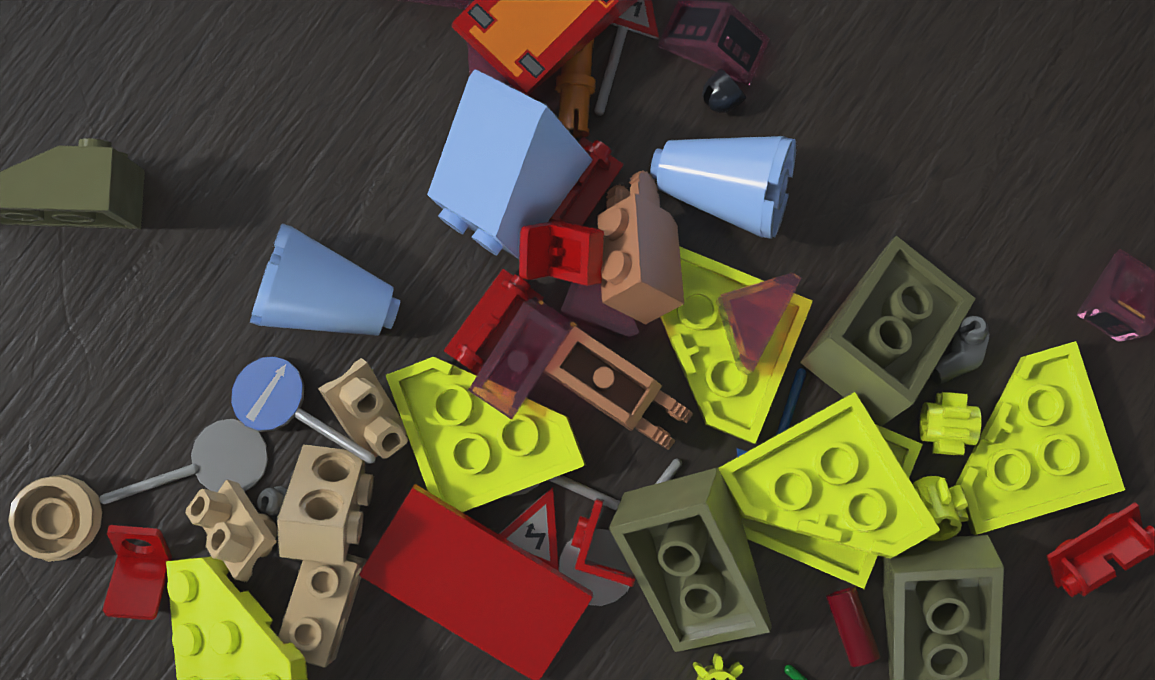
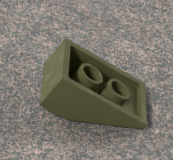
(74, 188)
(889, 332)
(692, 560)
(944, 610)

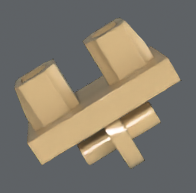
(365, 410)
(233, 528)

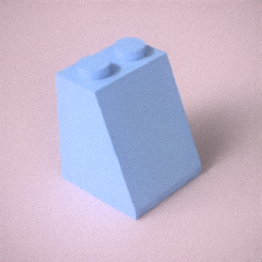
(504, 165)

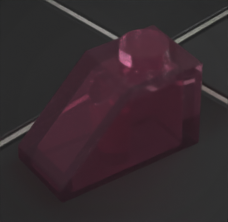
(521, 357)

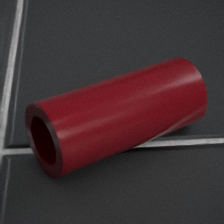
(853, 626)

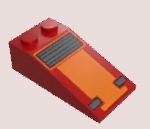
(534, 37)

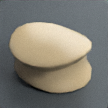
(55, 517)

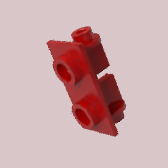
(590, 186)
(489, 320)
(1082, 562)

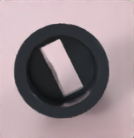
(722, 92)

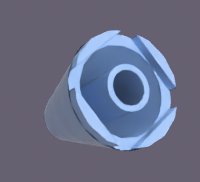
(730, 178)
(320, 290)

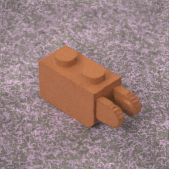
(640, 252)
(613, 385)

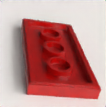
(476, 583)

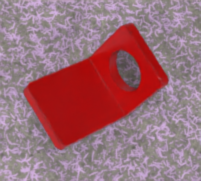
(582, 539)
(137, 574)

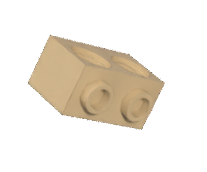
(324, 505)
(321, 608)

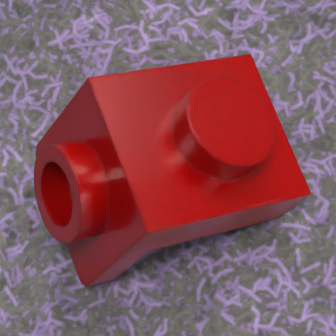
(561, 252)

